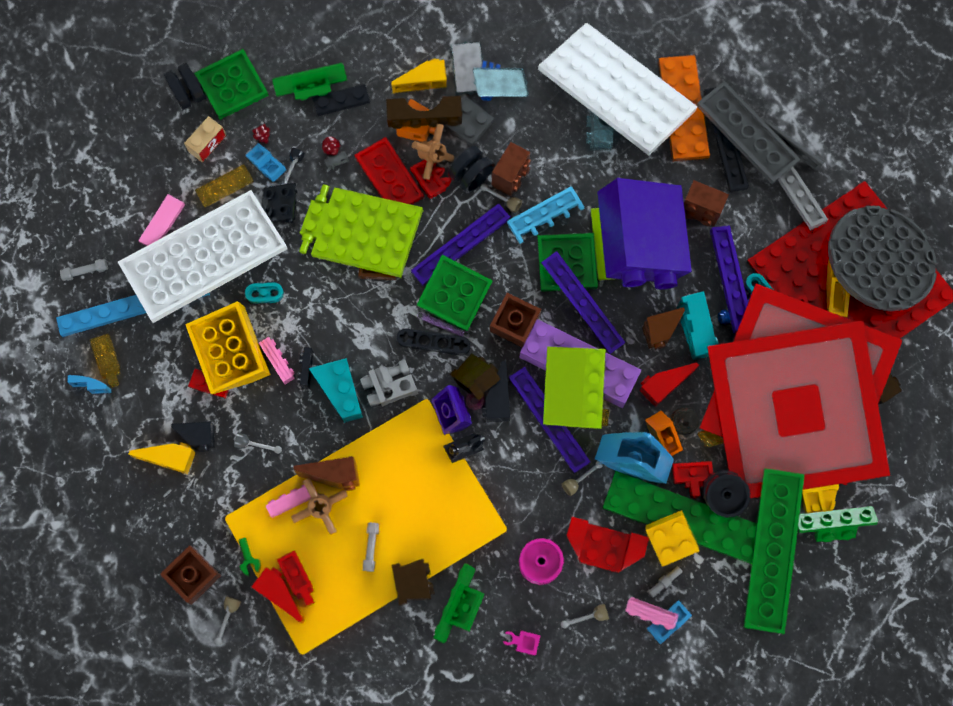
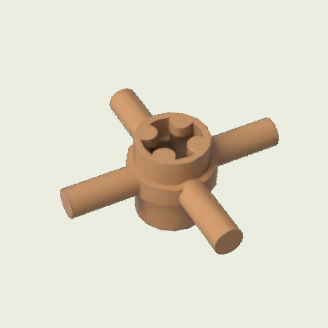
(432, 151)
(321, 498)

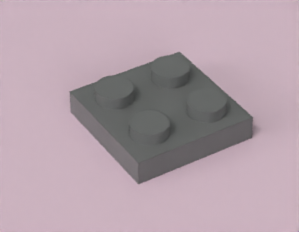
(474, 123)

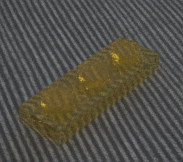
(224, 185)

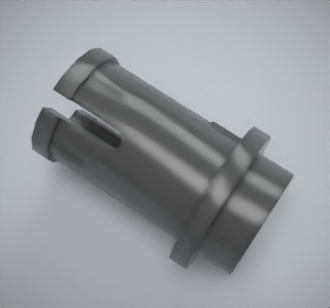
(336, 160)

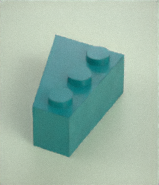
(697, 324)
(339, 388)

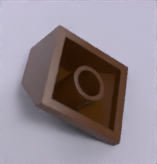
(660, 327)

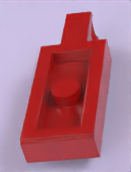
(296, 577)

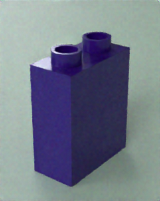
(644, 233)

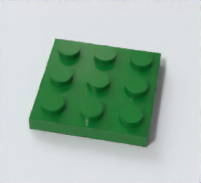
(231, 84)
(576, 251)
(454, 293)

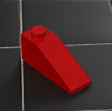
(663, 383)
(276, 590)

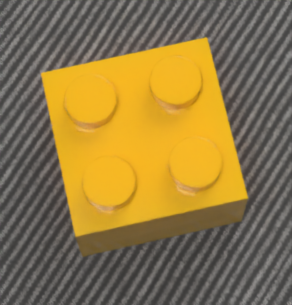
(672, 538)

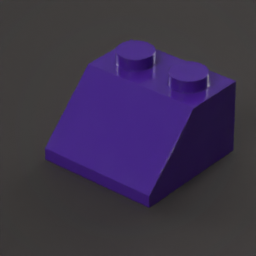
(451, 410)

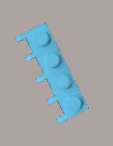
(544, 213)

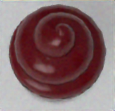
(261, 133)
(330, 146)

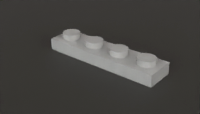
(802, 199)

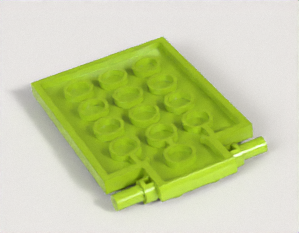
(360, 230)

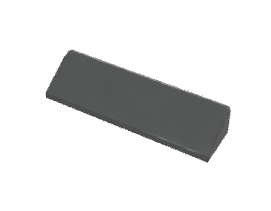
(800, 150)

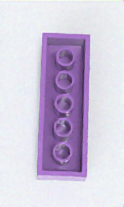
(619, 375)

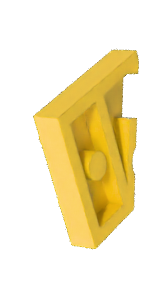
(819, 498)

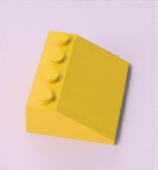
(227, 348)

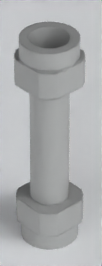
(99, 265)
(368, 563)

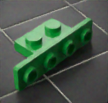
(310, 82)
(837, 523)
(461, 607)

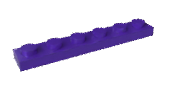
(462, 242)
(729, 273)
(583, 302)
(558, 435)

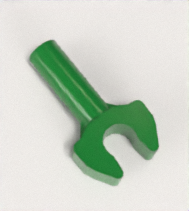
(248, 559)

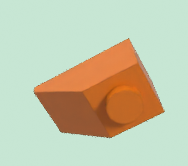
(663, 430)

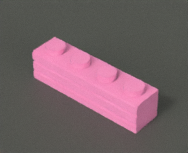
(276, 360)
(288, 501)
(653, 613)

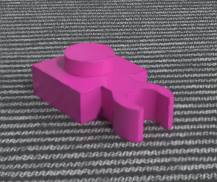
(525, 642)

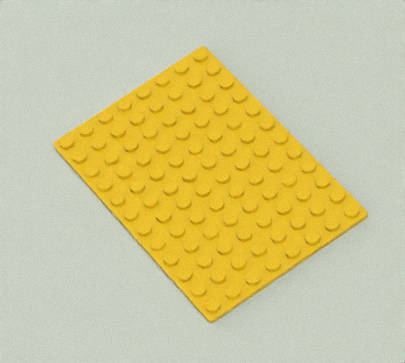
(406, 486)

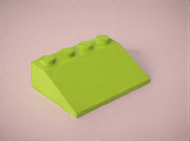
(574, 387)

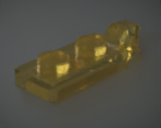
(106, 358)

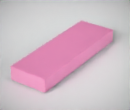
(162, 220)

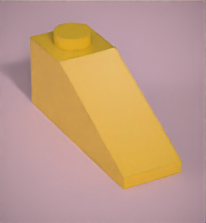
(423, 77)
(169, 456)

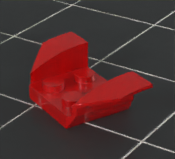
(604, 546)

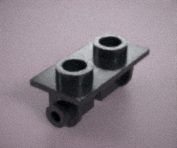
(464, 447)

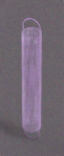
(442, 325)

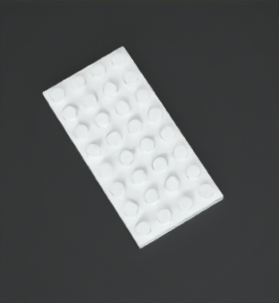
(617, 88)
(202, 256)

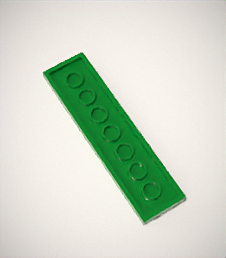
(650, 503)
(774, 551)

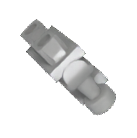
(386, 389)

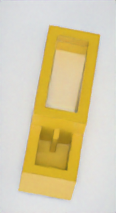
(836, 295)

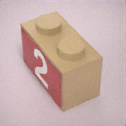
(205, 139)

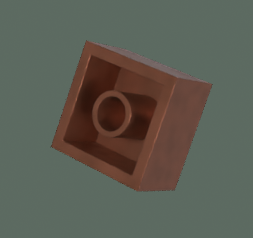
(511, 169)
(704, 203)
(514, 320)
(190, 575)

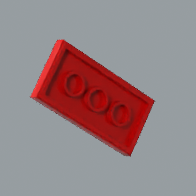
(388, 173)

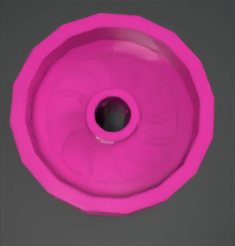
(538, 573)

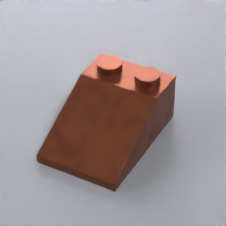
(338, 473)

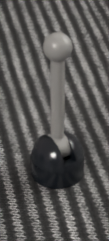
(295, 156)

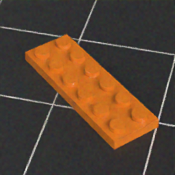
(690, 138)

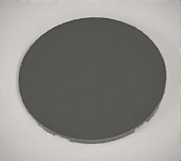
(882, 258)

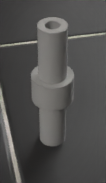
(665, 581)

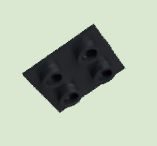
(280, 202)

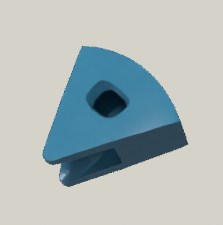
(635, 455)

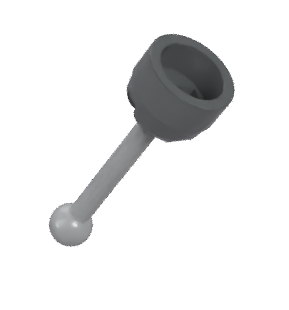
(243, 441)

